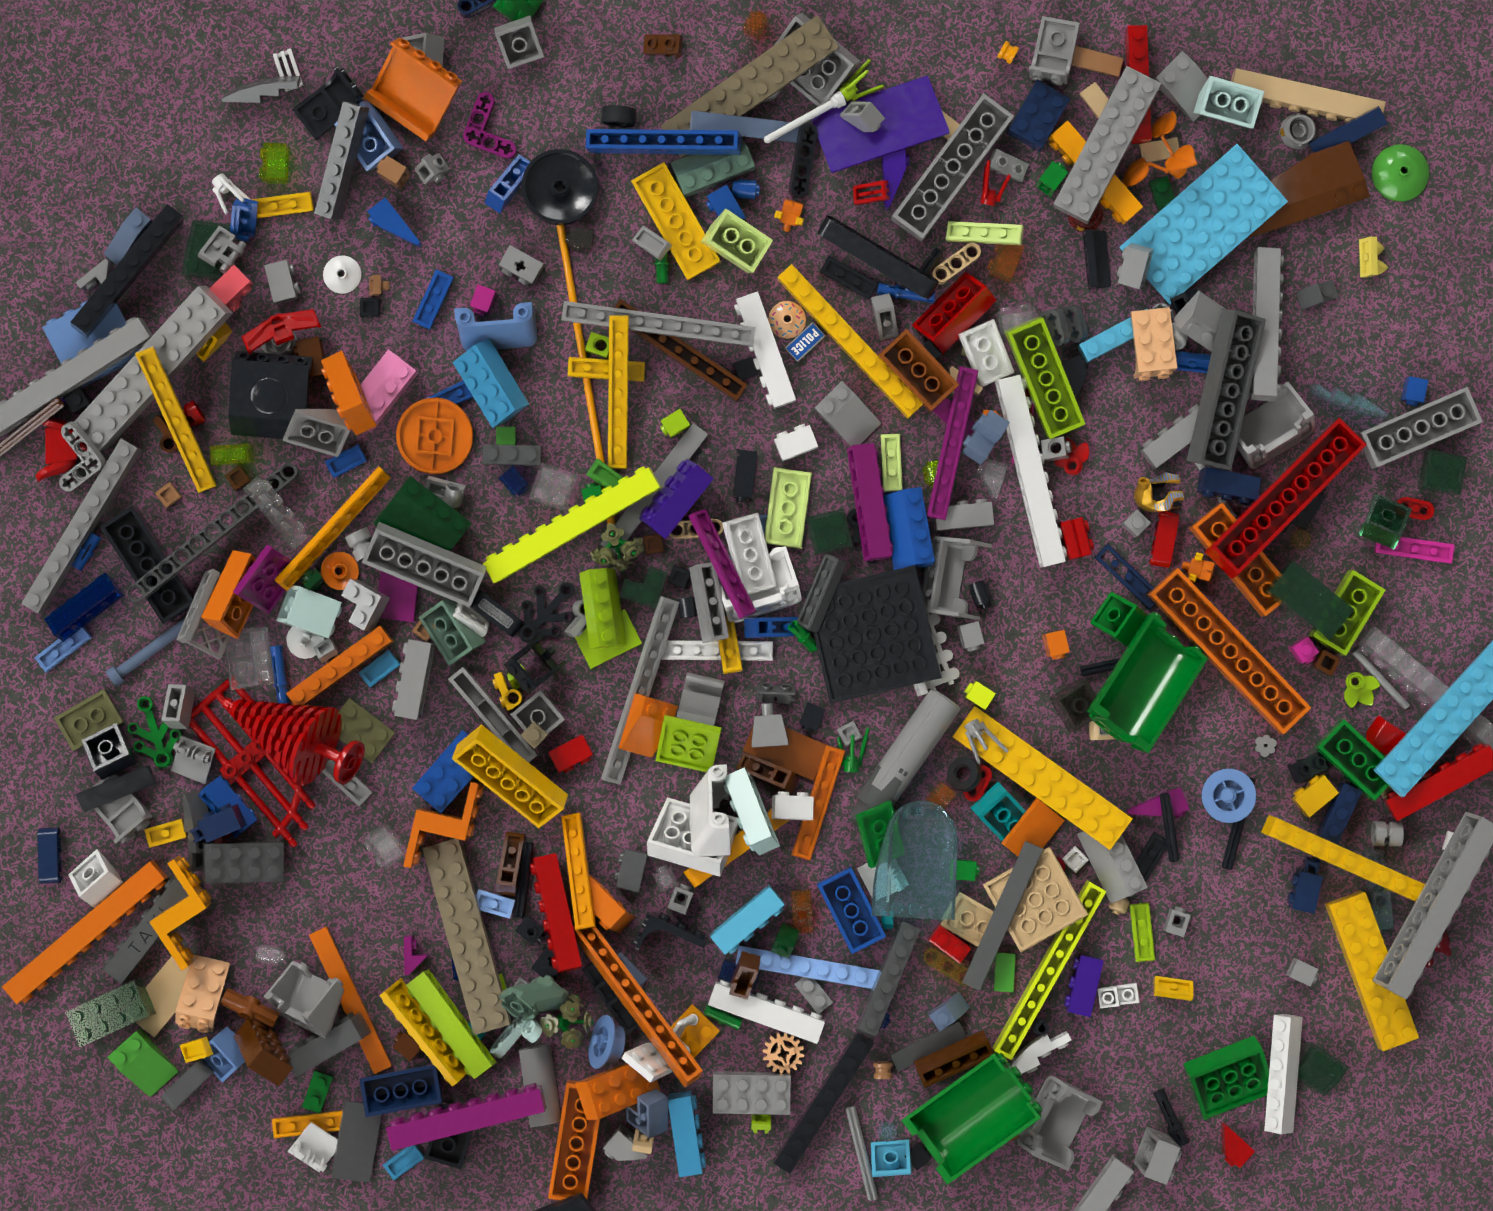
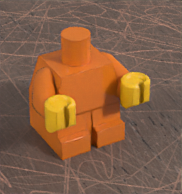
(790, 214)
(1199, 569)

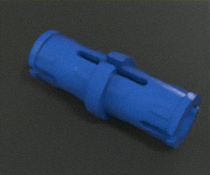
(79, 563)

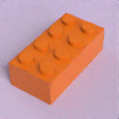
(347, 393)
(612, 1091)

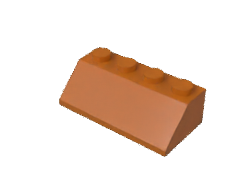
(225, 608)

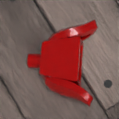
(58, 453)

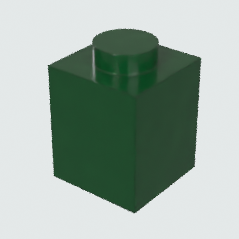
(785, 940)

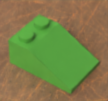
(143, 1063)

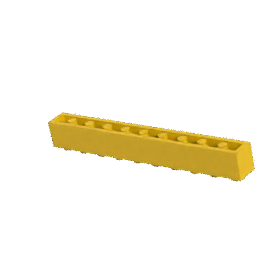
(849, 341)
(1342, 858)

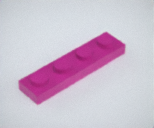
(1419, 550)

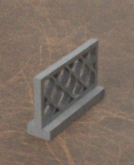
(193, 618)

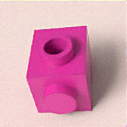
(1304, 650)

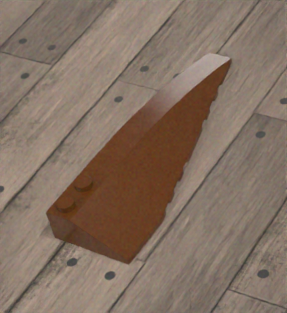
(1317, 186)

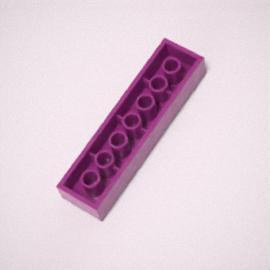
(466, 1117)

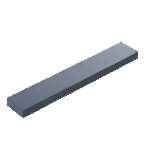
(746, 126)

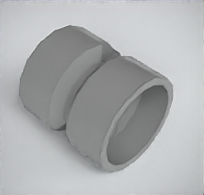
(359, 542)
(1387, 833)

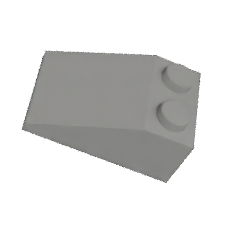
(1182, 84)
(847, 414)
(317, 430)

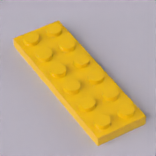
(675, 220)
(419, 1027)

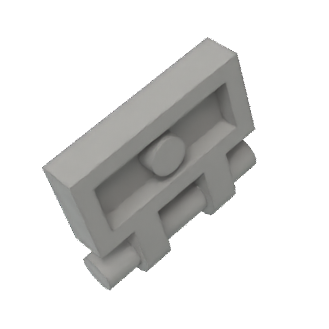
(217, 245)

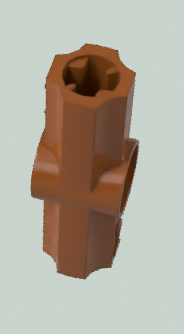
(249, 1008)

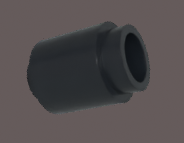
(981, 594)

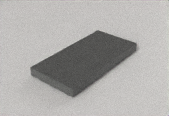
(355, 1143)

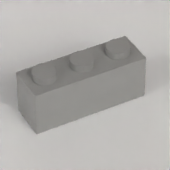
(967, 516)

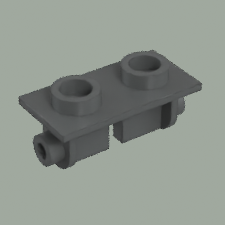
(767, 692)

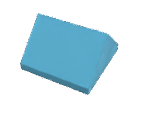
(889, 1158)

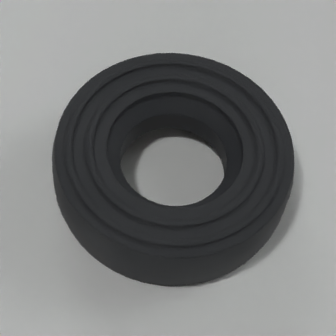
(956, 766)

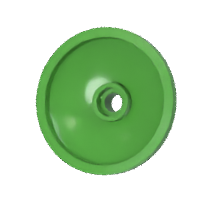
(1388, 175)

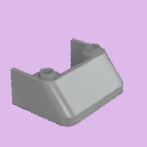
(944, 577)

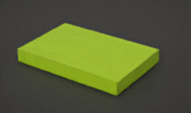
(600, 655)

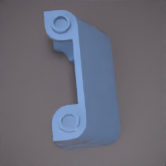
(504, 334)

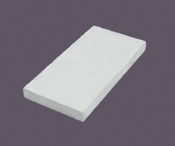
(750, 553)

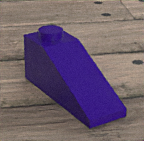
(893, 170)

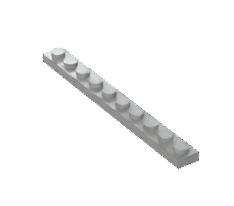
(661, 324)
(642, 682)

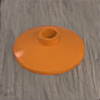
(347, 566)

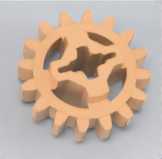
(774, 1054)

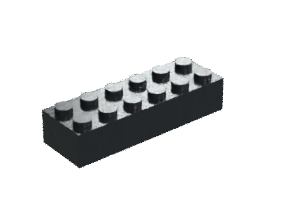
(140, 553)

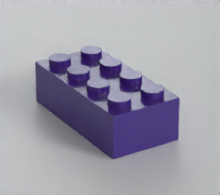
(675, 498)

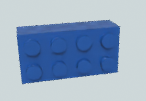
(444, 778)
(851, 909)

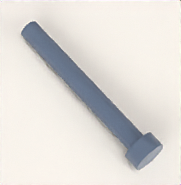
(117, 674)

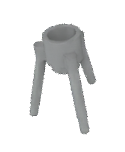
(975, 729)

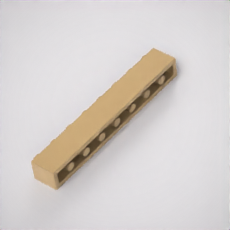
(1307, 97)

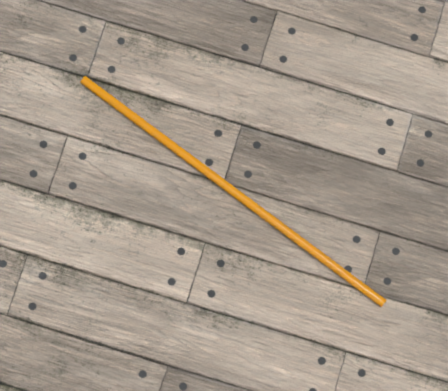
(581, 349)

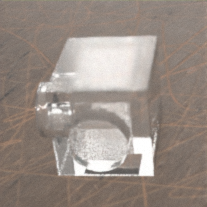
(665, 878)

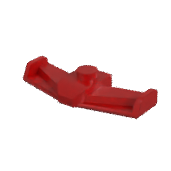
(280, 328)

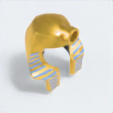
(1148, 493)

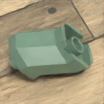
(533, 998)

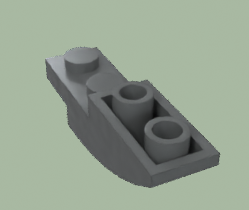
(193, 810)

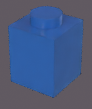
(1414, 391)

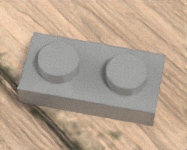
(813, 994)

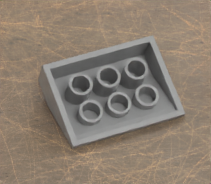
(827, 75)

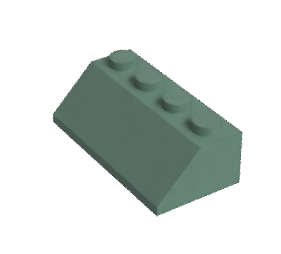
(705, 171)

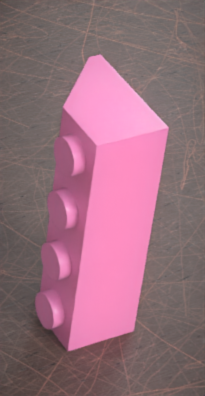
(386, 384)

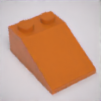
(645, 725)

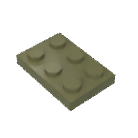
(88, 718)
(364, 727)

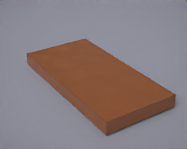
(799, 756)

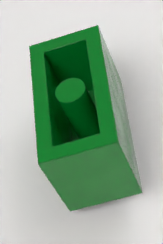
(1052, 178)

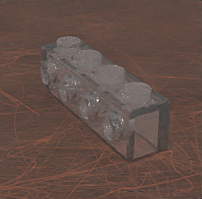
(278, 516)

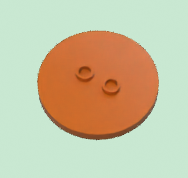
(434, 435)

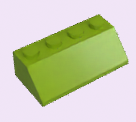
(602, 608)

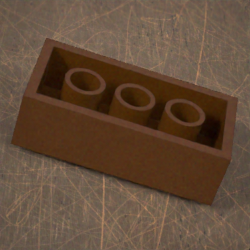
(263, 1051)

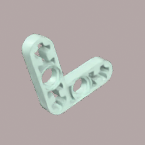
(529, 1029)

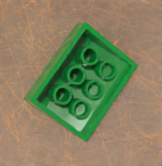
(1228, 1077)

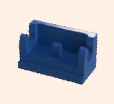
(244, 219)

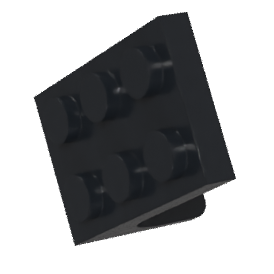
(323, 106)
(662, 922)

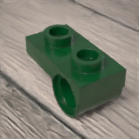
(313, 579)

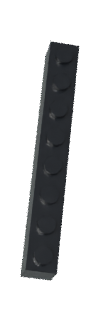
(127, 271)
(823, 1102)

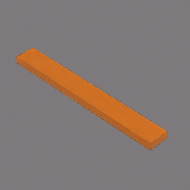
(351, 999)

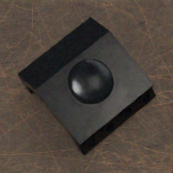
(266, 392)

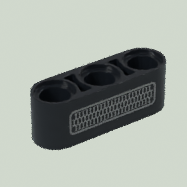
(496, 613)

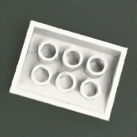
(672, 839)

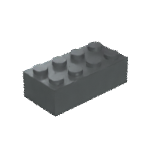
(243, 862)
(318, 1049)

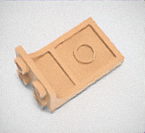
(1153, 343)
(201, 994)

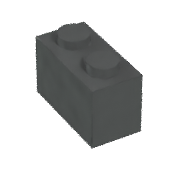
(631, 869)

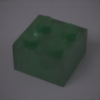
(1442, 472)
(1385, 521)
(829, 532)

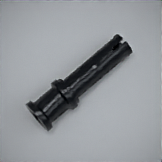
(1174, 1127)

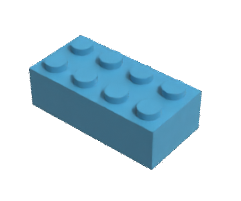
(490, 383)
(685, 1133)

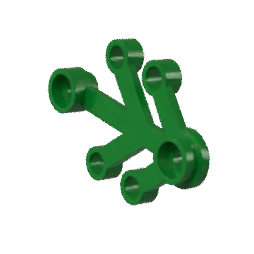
(155, 736)

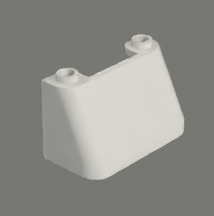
(784, 595)
(709, 829)

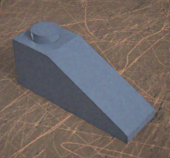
(127, 235)

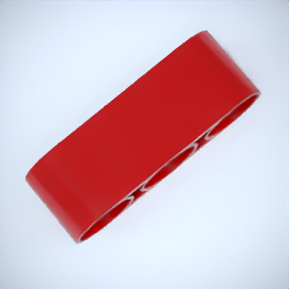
(1165, 539)

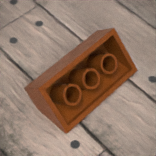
(918, 370)

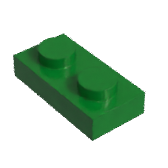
(317, 1091)

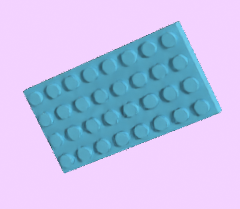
(1206, 222)

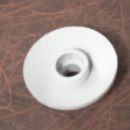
(350, 279)

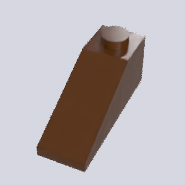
(769, 773)
(510, 864)

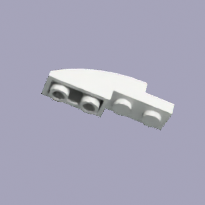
(1027, 1059)

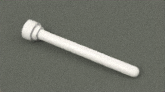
(836, 101)

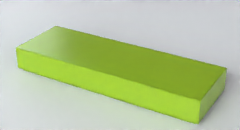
(1142, 932)

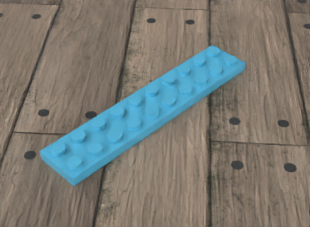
(1439, 725)

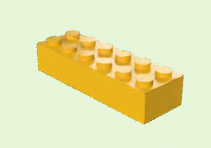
(510, 776)

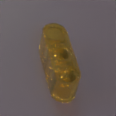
(938, 963)

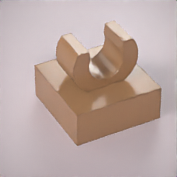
(377, 285)

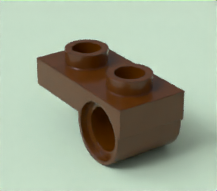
(663, 44)
(162, 425)

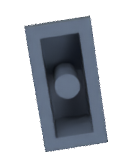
(948, 1011)

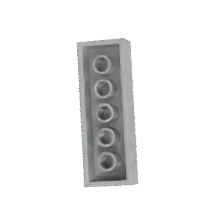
(1420, 427)
(424, 564)

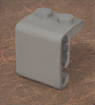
(700, 699)

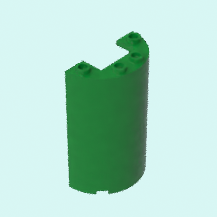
(1146, 685)
(974, 1116)

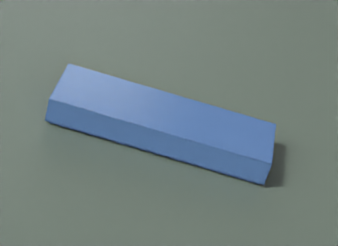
(61, 650)

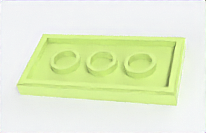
(787, 507)

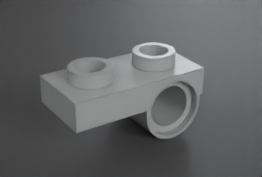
(1007, 164)
(448, 491)
(577, 626)

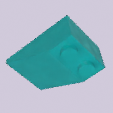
(998, 810)

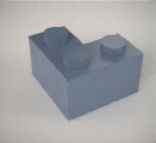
(985, 435)
(649, 1113)

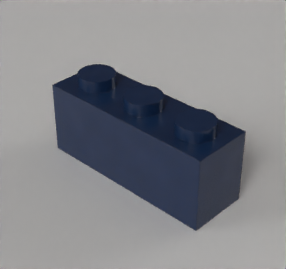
(1228, 485)
(1339, 813)

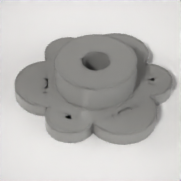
(1270, 742)

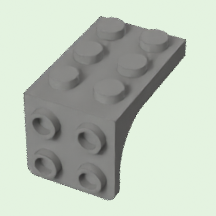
(1054, 50)
(124, 815)

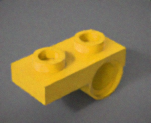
(500, 684)

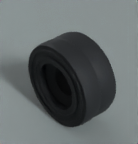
(618, 116)

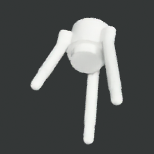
(224, 185)

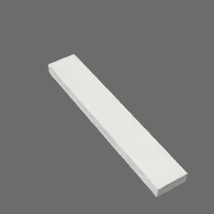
(710, 651)

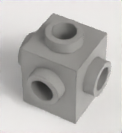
(432, 168)

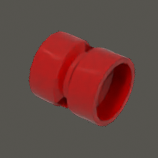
(194, 413)

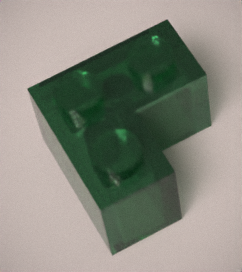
(647, 593)

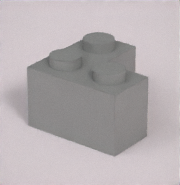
(369, 604)

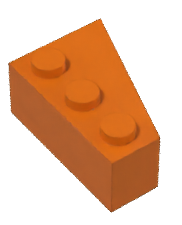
(608, 909)

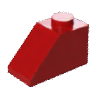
(1234, 1148)

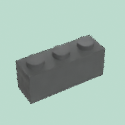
(512, 455)

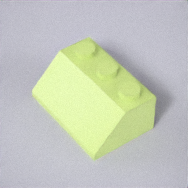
(737, 241)

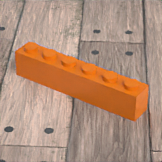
(340, 666)

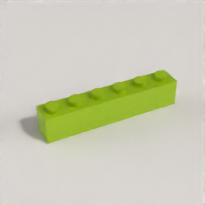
(451, 1024)

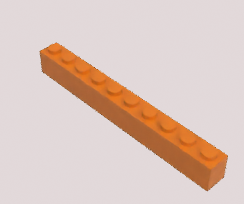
(84, 932)
(639, 1005)

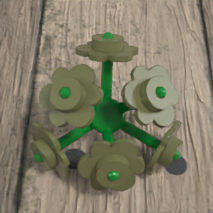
(570, 1012)

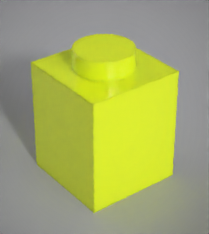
(979, 694)

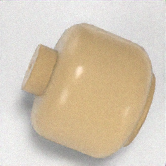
(1119, 906)

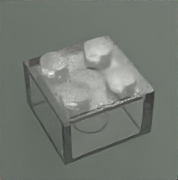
(553, 487)
(385, 846)

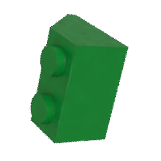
(1119, 618)

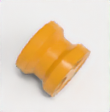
(1008, 52)

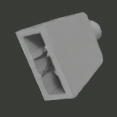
(768, 728)

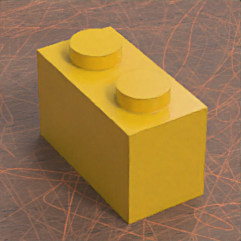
(1314, 795)

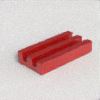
(884, 190)

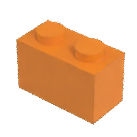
(1056, 644)

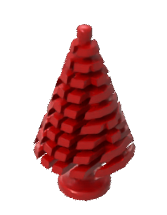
(299, 738)

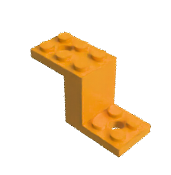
(181, 912)

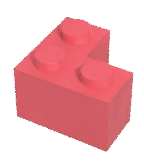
(231, 288)

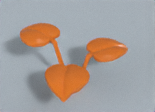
(1176, 165)

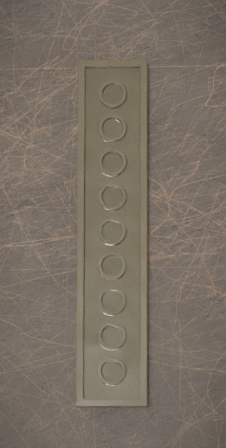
(762, 75)
(466, 935)

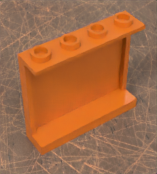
(413, 89)

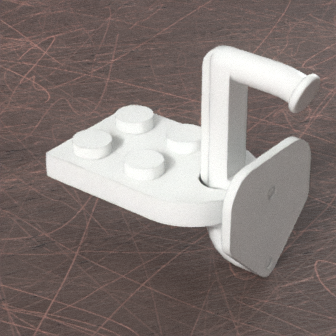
(646, 1058)

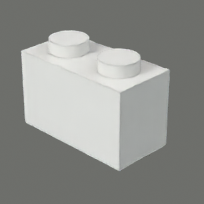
(795, 443)
(792, 807)

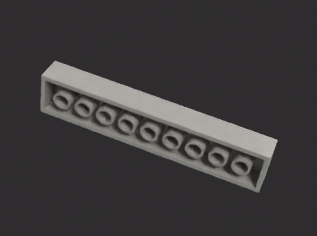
(175, 344)
(1436, 905)

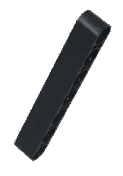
(878, 257)

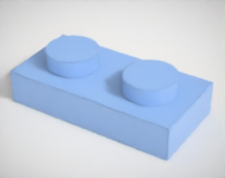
(495, 903)

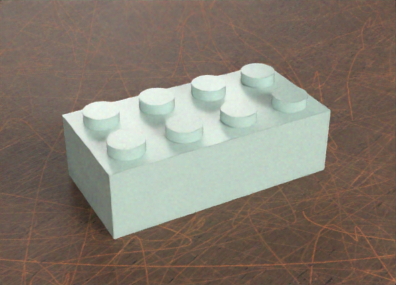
(750, 811)

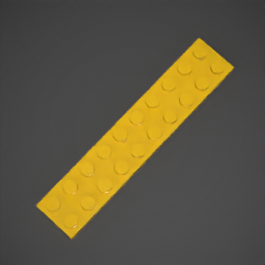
(1047, 781)

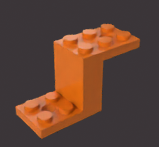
(443, 824)

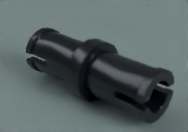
(1043, 1029)

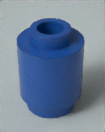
(745, 189)

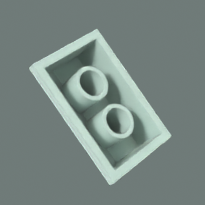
(1229, 102)

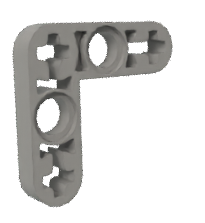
(86, 456)

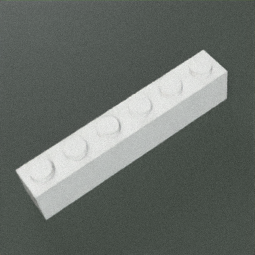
(766, 351)
(768, 1013)
(1283, 1074)

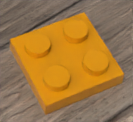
(699, 1035)

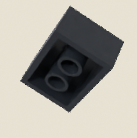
(451, 1149)

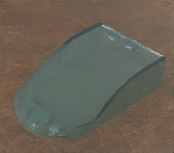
(917, 865)

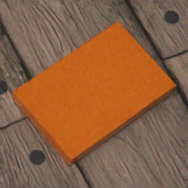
(1035, 827)

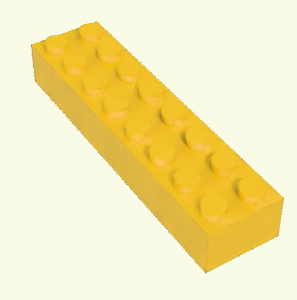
(1364, 954)

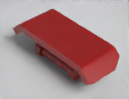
(1385, 736)

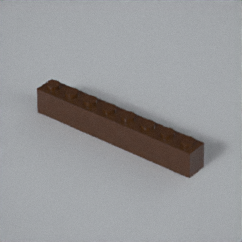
(693, 361)

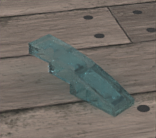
(1355, 403)
(1378, 896)

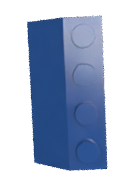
(908, 529)

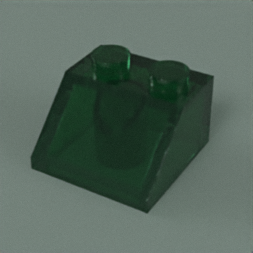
(1320, 1070)

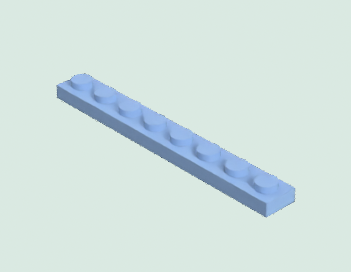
(813, 968)

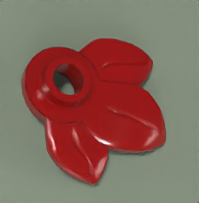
(1077, 455)

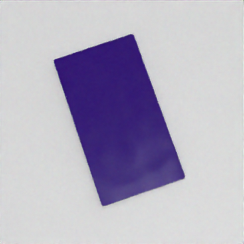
(910, 119)

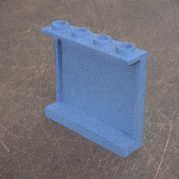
(68, 341)

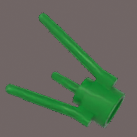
(852, 762)

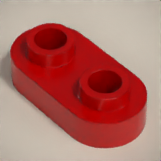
(1416, 505)
(980, 788)

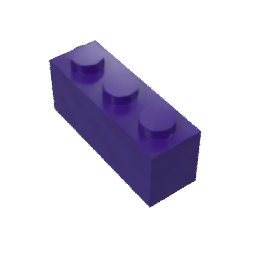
(1083, 985)

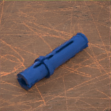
(902, 292)
(279, 674)

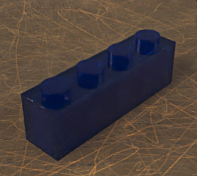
(84, 607)

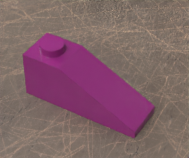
(1153, 806)

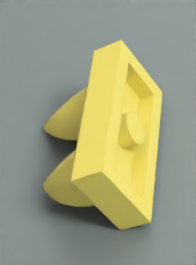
(1369, 264)

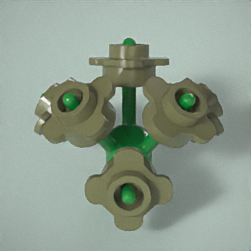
(629, 548)

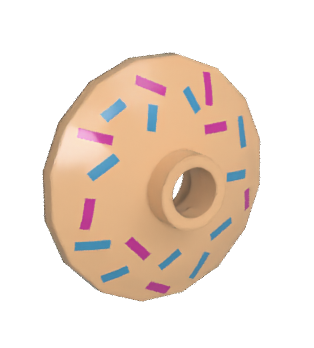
(787, 329)

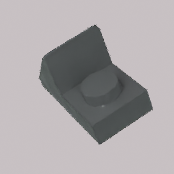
(1316, 294)

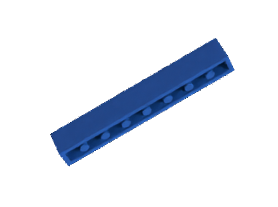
(663, 141)

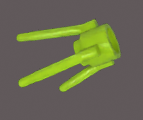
(849, 89)

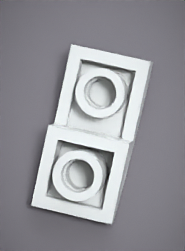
(1118, 995)

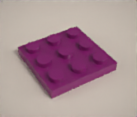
(259, 584)

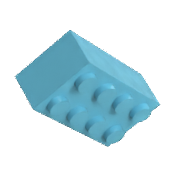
(747, 919)

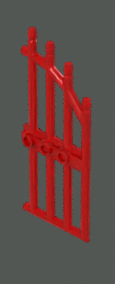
(246, 760)

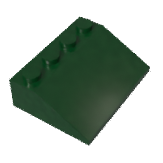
(423, 515)

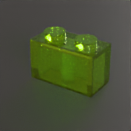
(275, 163)
(231, 455)

